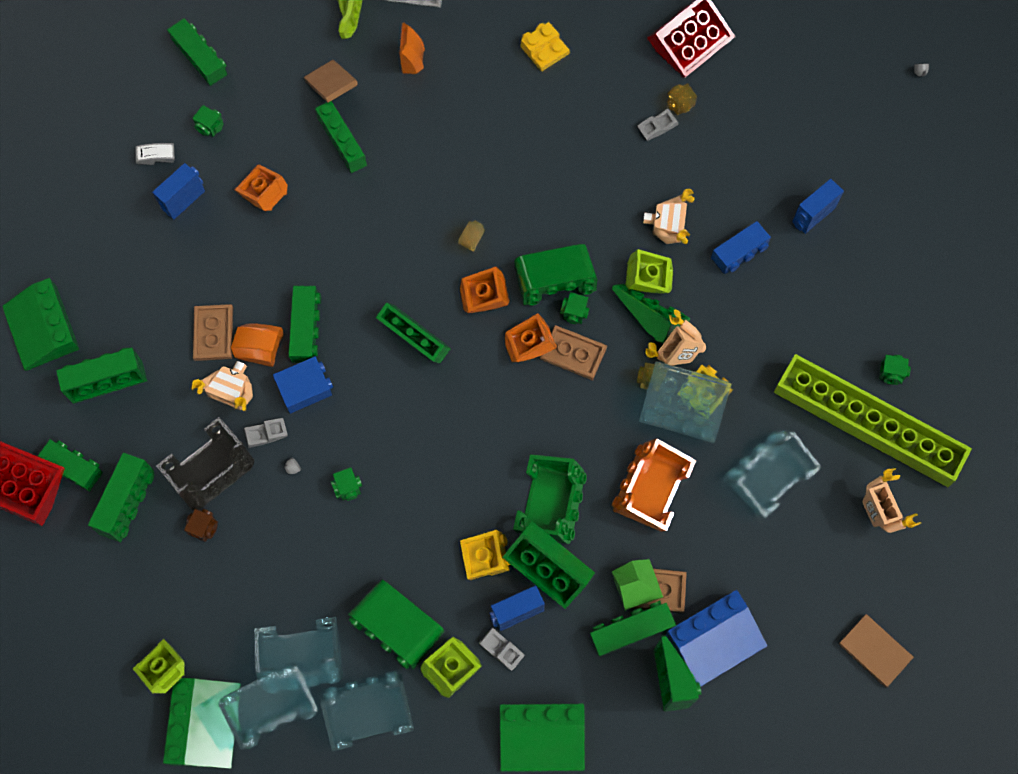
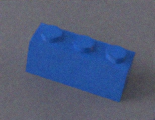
(741, 248)

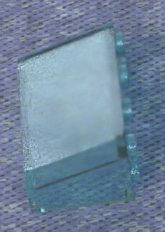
(771, 471)
(314, 652)
(267, 704)
(366, 709)

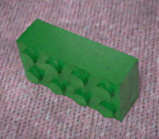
(101, 375)
(122, 497)
(548, 565)

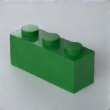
(76, 469)

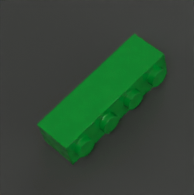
(197, 51)
(341, 136)
(303, 323)
(413, 333)
(632, 629)

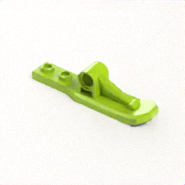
(350, 10)

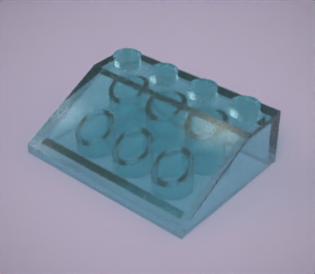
(685, 402)

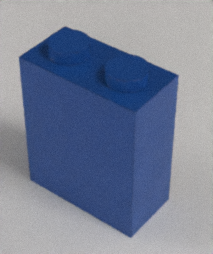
(179, 191)
(817, 206)
(303, 384)
(517, 608)

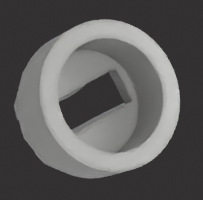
(921, 69)
(292, 466)

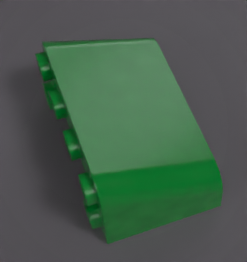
(555, 271)
(553, 496)
(396, 624)

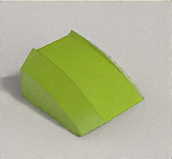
(649, 272)
(450, 667)
(160, 668)

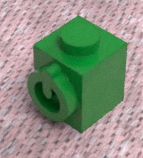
(208, 121)
(575, 308)
(894, 369)
(346, 484)

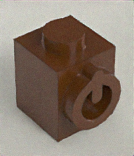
(201, 525)

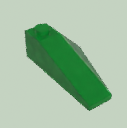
(648, 312)

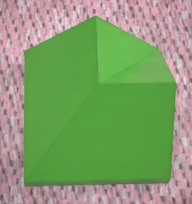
(636, 583)

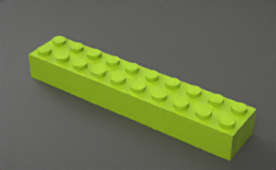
(873, 421)

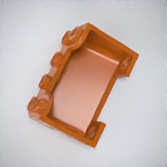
(652, 484)

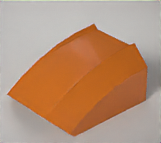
(411, 51)
(263, 188)
(484, 291)
(529, 339)
(257, 343)

